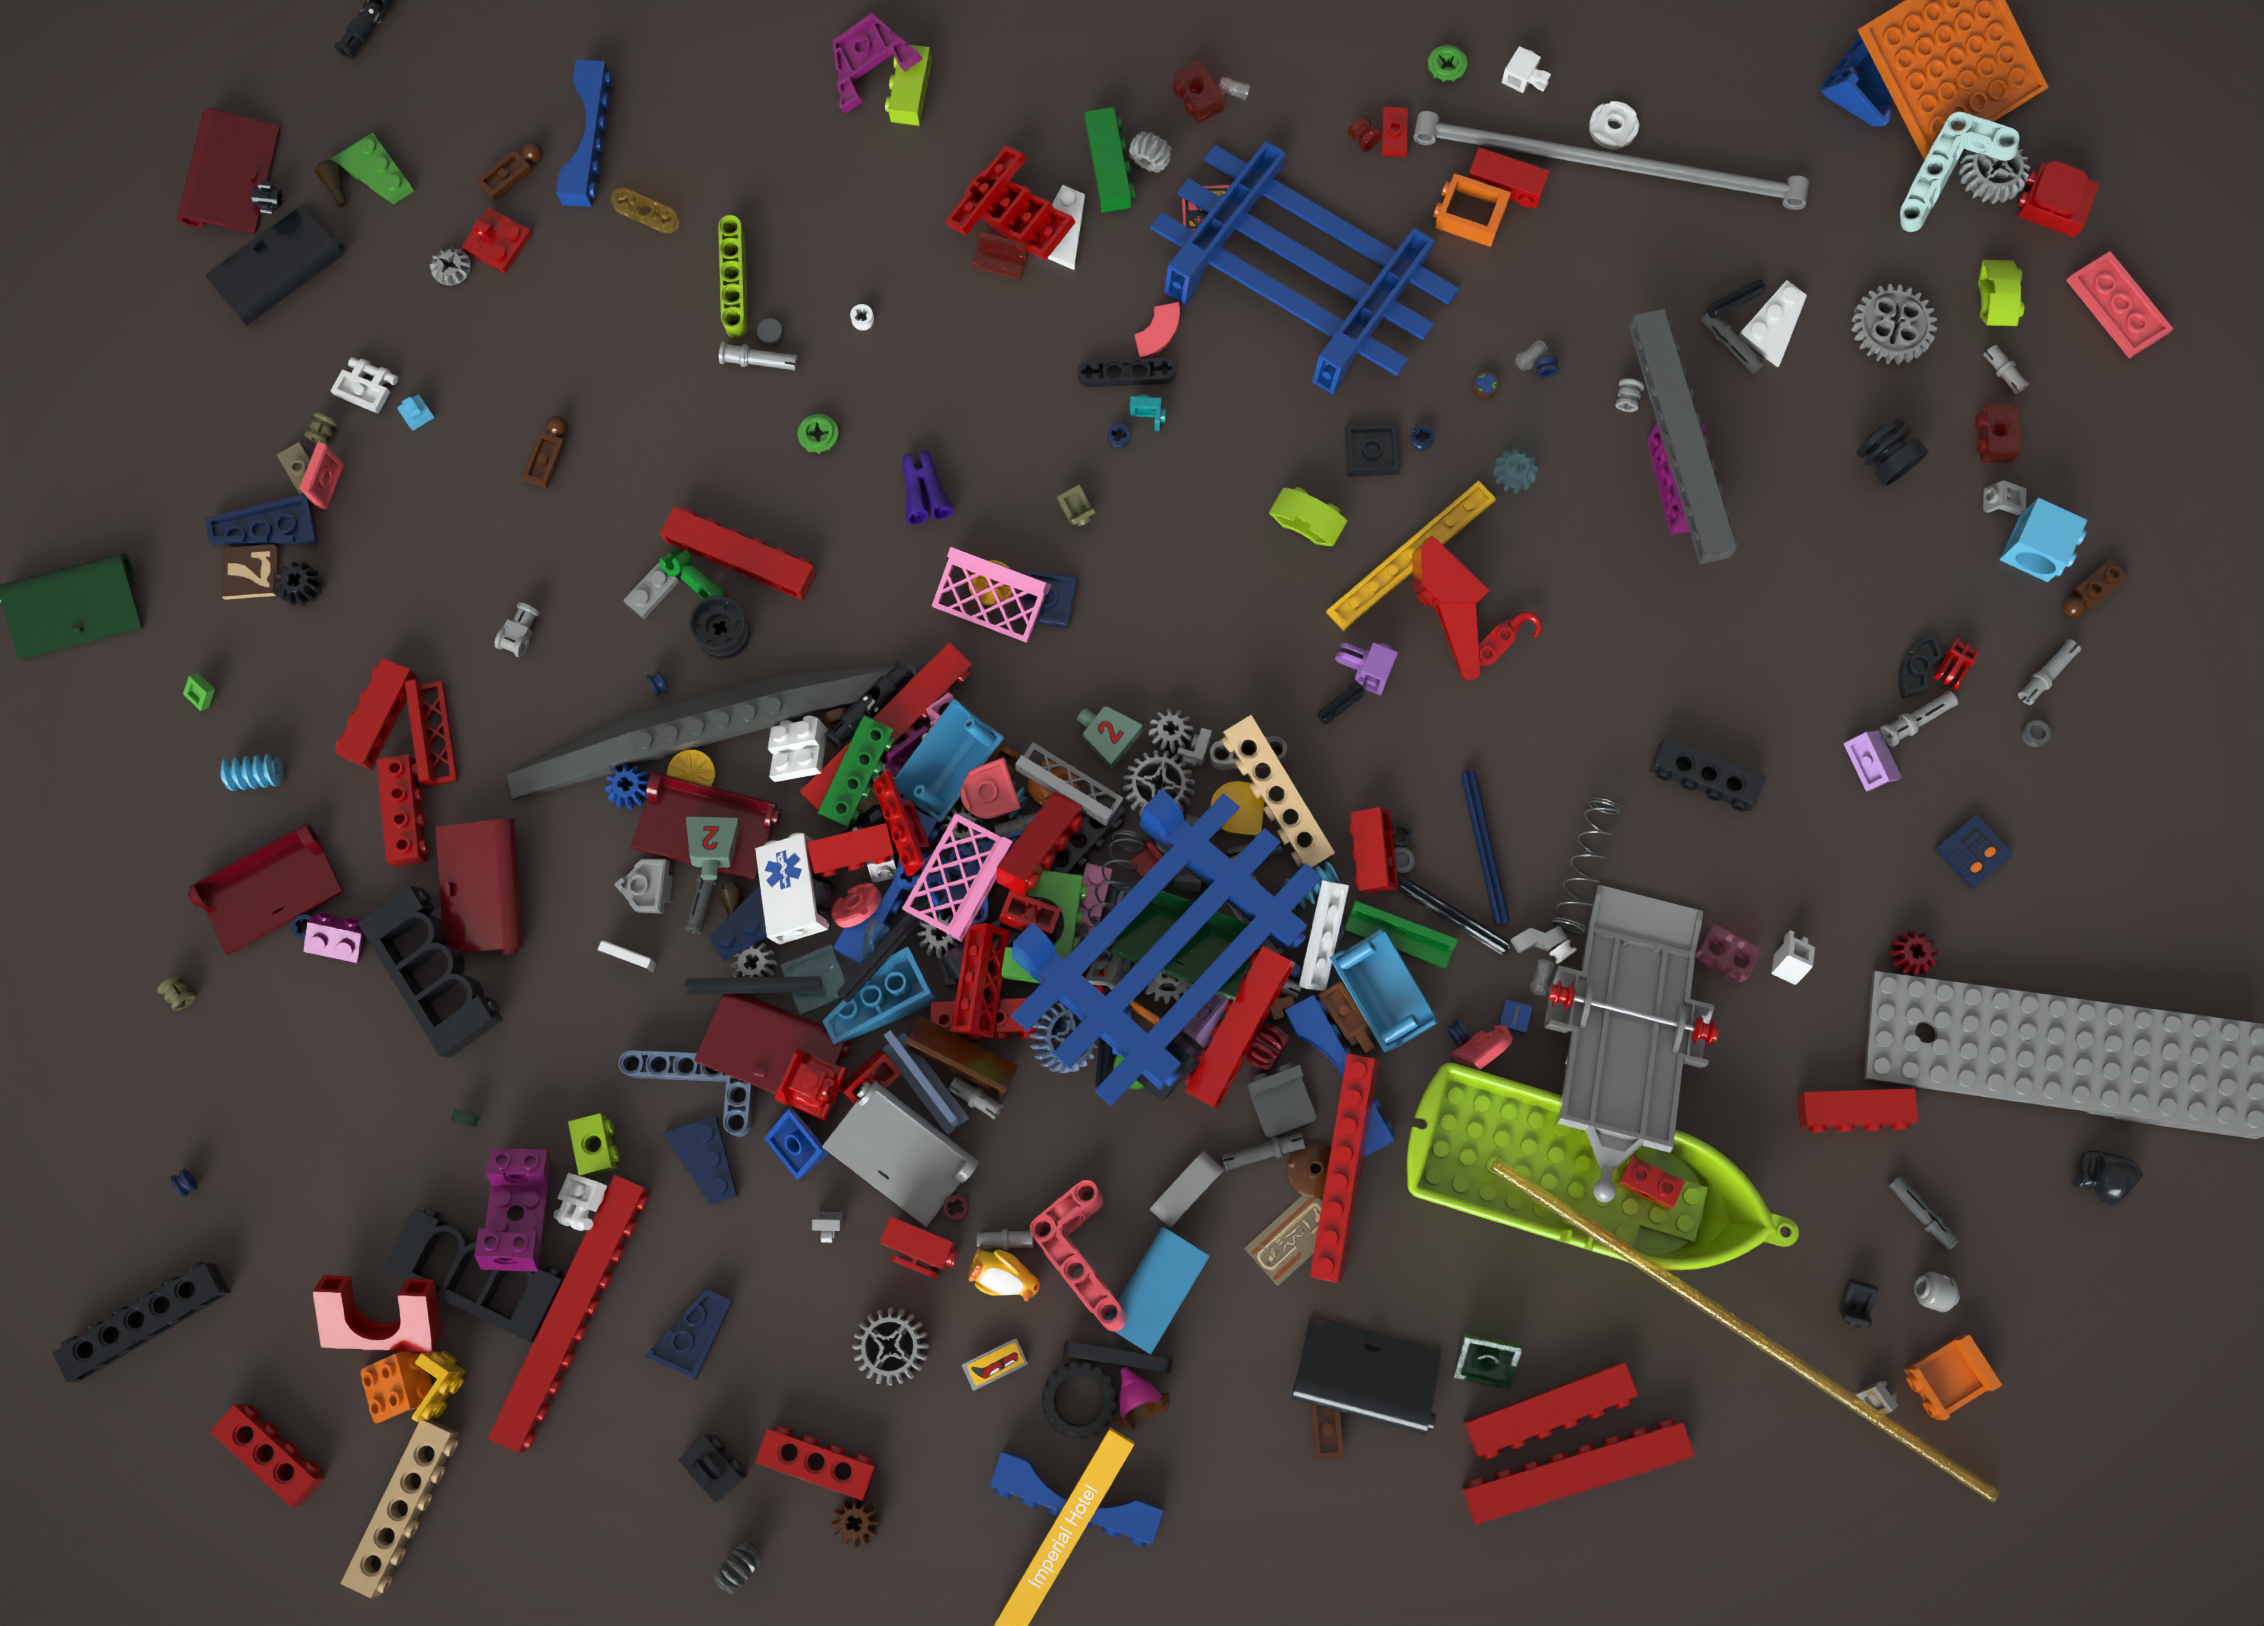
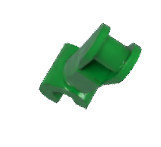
(676, 562)

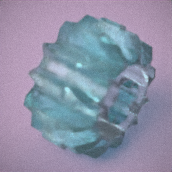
(1506, 470)

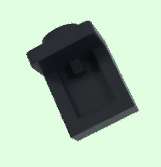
(1858, 1303)

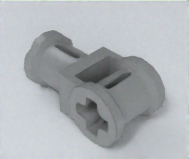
(516, 634)

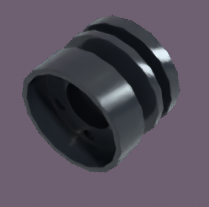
(1892, 452)
(716, 614)

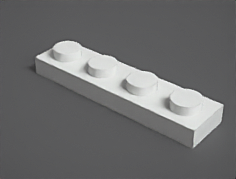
(1323, 935)

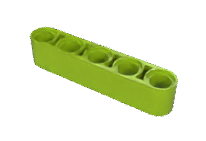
(733, 266)

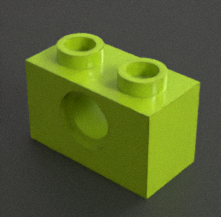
(582, 1134)

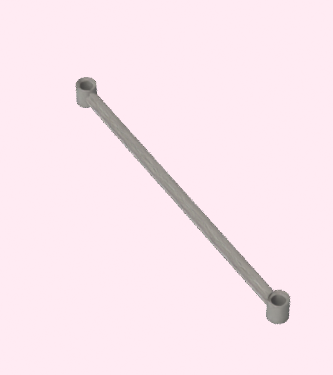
(1793, 191)

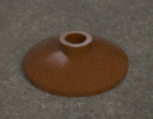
(1299, 1171)

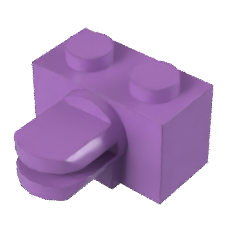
(1372, 664)

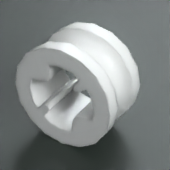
(865, 309)
(1562, 951)

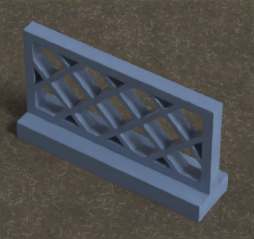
(925, 1084)

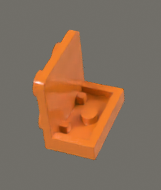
(395, 1385)

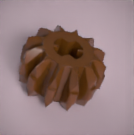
(854, 1533)

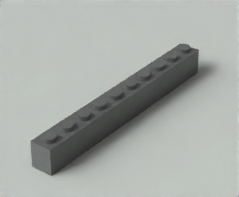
(1683, 437)

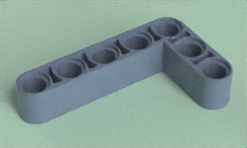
(674, 1071)

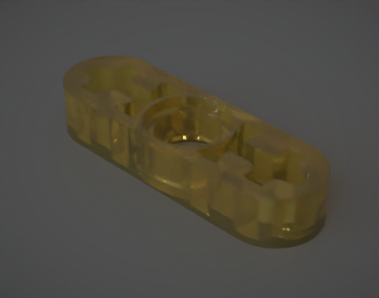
(639, 201)

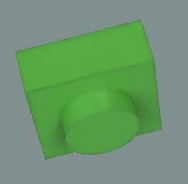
(198, 691)

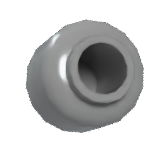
(1936, 1291)

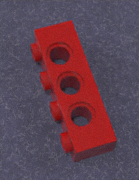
(773, 1456)
(272, 1472)

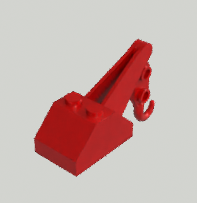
(1453, 592)

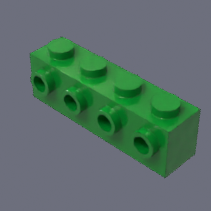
(1108, 159)
(855, 771)

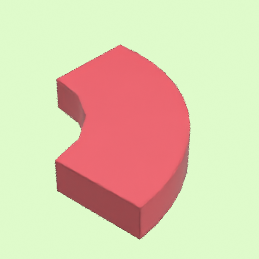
(1159, 332)

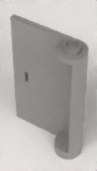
(899, 1152)

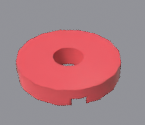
(857, 905)

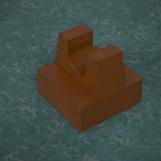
(1279, 1007)

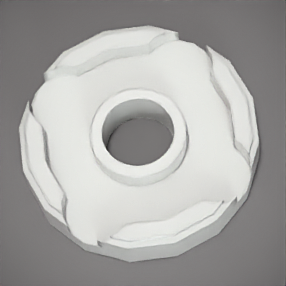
(1607, 136)

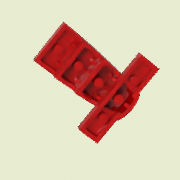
(1010, 207)

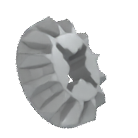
(452, 275)

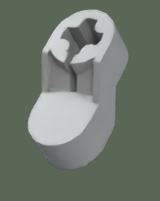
(1544, 941)

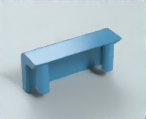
(944, 759)
(1384, 990)
(1158, 1288)

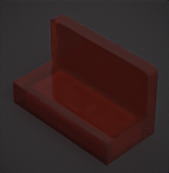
(1000, 255)

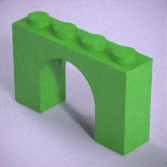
(1062, 892)

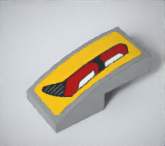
(994, 1364)

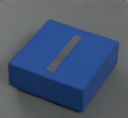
(1515, 1016)

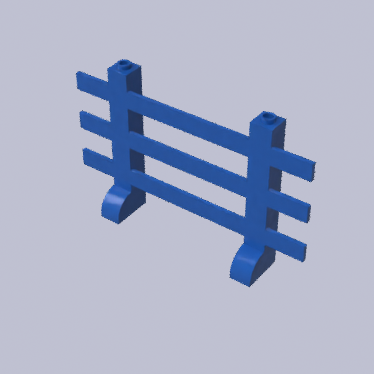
(1374, 301)
(1104, 1015)

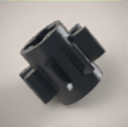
(267, 197)

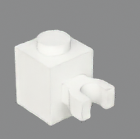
(1524, 70)
(1793, 959)

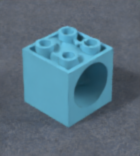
(2044, 540)

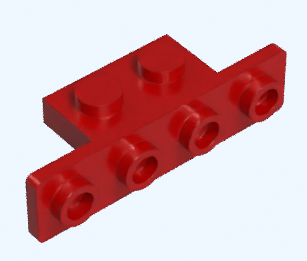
(902, 823)

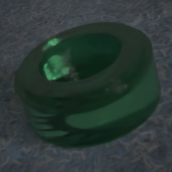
(465, 1118)

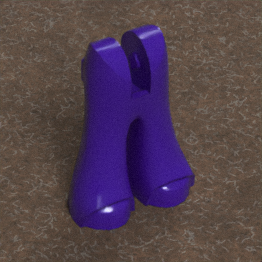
(939, 503)

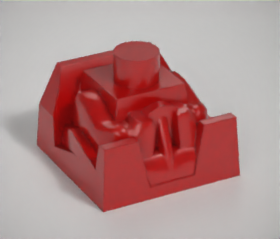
(811, 1084)

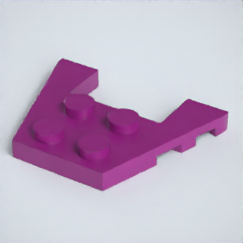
(863, 49)

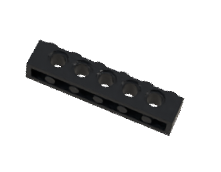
(73, 1355)

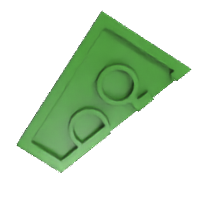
(375, 168)

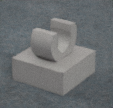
(827, 1223)
(1878, 1397)

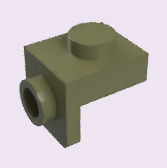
(1075, 506)

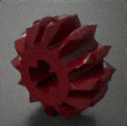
(1904, 955)
(1267, 1048)

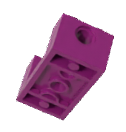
(1668, 491)
(517, 1182)

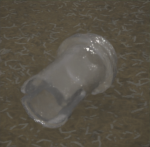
(1234, 87)
(1526, 359)
(1542, 976)

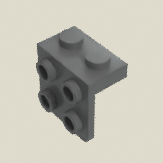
(1281, 1100)

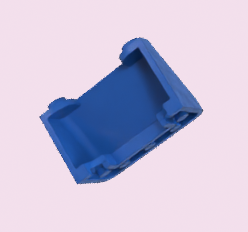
(1859, 86)

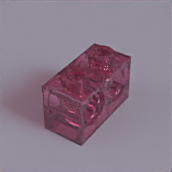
(1730, 946)

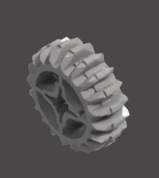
(2002, 184)
(1148, 782)
(882, 1357)

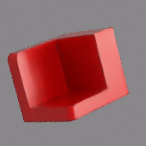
(1146, 859)

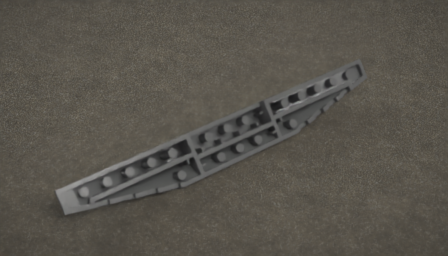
(695, 723)

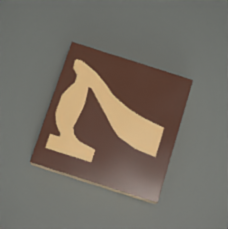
(249, 571)

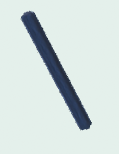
(1485, 847)

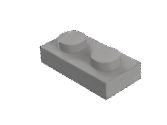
(650, 591)

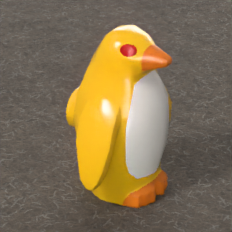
(1002, 1275)

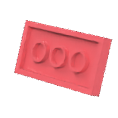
(2119, 304)

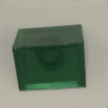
(1486, 1360)

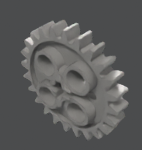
(1917, 329)

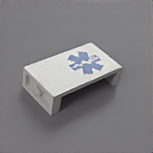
(788, 889)

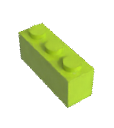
(909, 89)

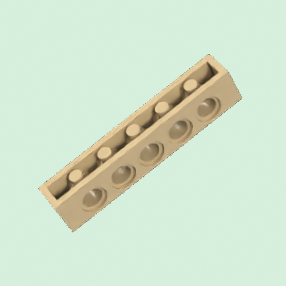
(1319, 846)
(360, 1573)

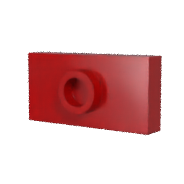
(1394, 131)

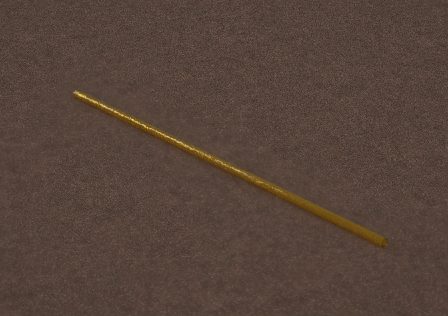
(1745, 1330)

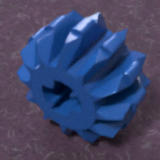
(621, 779)

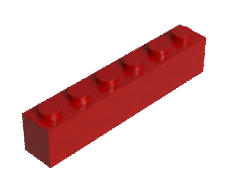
(739, 553)
(1239, 1027)
(1551, 1409)

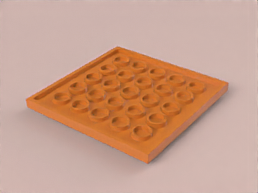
(1951, 60)

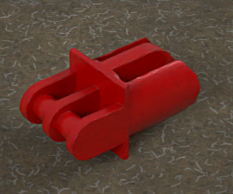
(1957, 662)

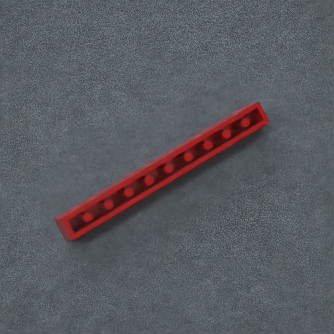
(569, 1314)

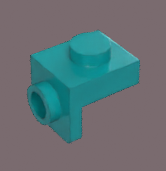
(1146, 406)

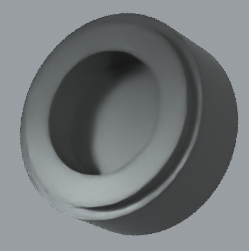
(770, 331)
(2035, 733)
(1404, 860)

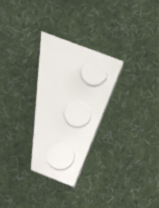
(1071, 203)
(1774, 323)

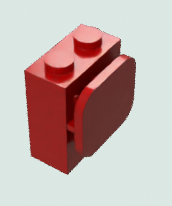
(2058, 198)
(919, 1248)

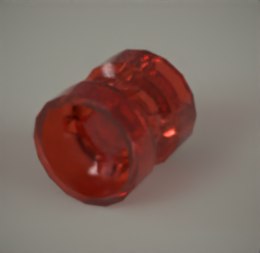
(1364, 133)

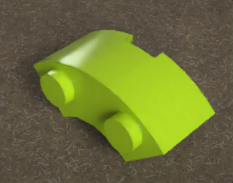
(2000, 293)
(1308, 516)

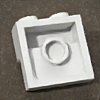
(797, 748)

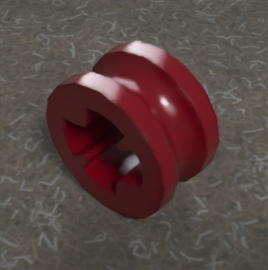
(954, 1198)

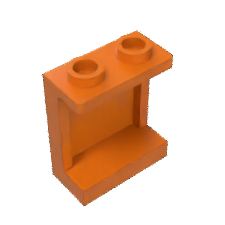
(1951, 1376)

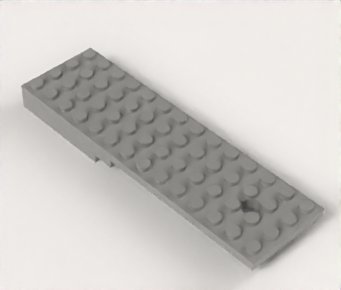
(2069, 1054)

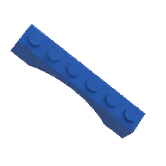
(577, 178)
(851, 938)
(1311, 1025)
(1018, 1477)

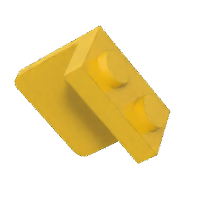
(448, 1381)

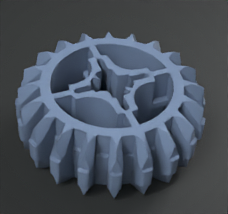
(1045, 1033)

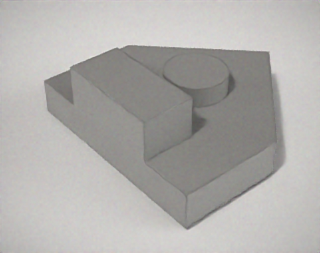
(647, 885)

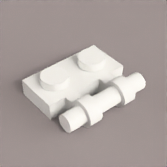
(363, 392)
(583, 1195)

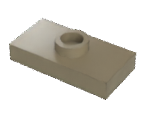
(295, 462)

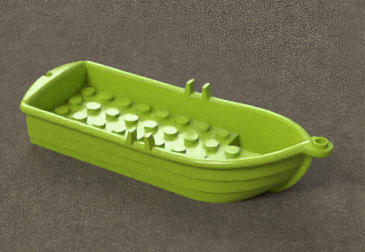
(1488, 1117)

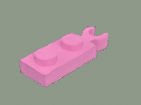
(1093, 877)

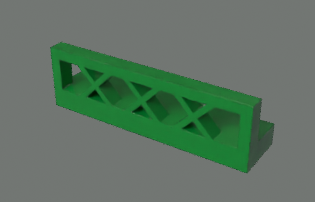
(1407, 936)

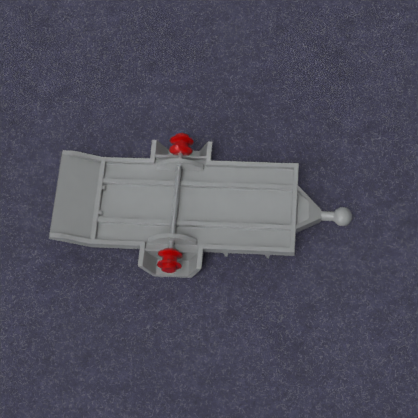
(1622, 1025)

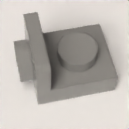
(2004, 497)
(1200, 746)

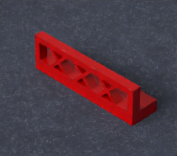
(421, 732)
(976, 978)

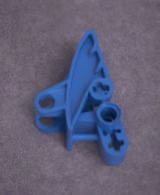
(959, 891)

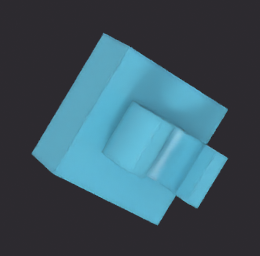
(415, 412)

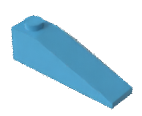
(889, 995)

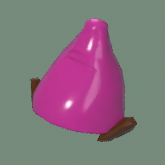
(1139, 1399)

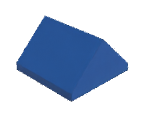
(796, 1143)

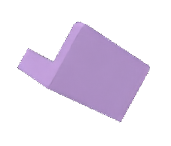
(1872, 760)
(1202, 1024)

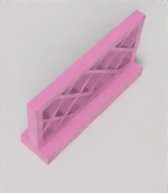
(997, 573)
(978, 890)

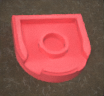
(990, 791)
(1483, 1047)

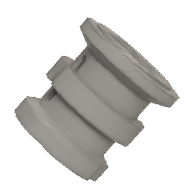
(1629, 395)

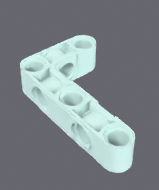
(1977, 136)

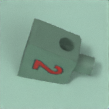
(1109, 734)
(712, 843)

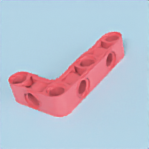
(1064, 1218)

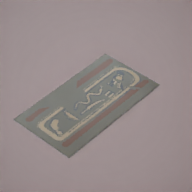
(1287, 1239)

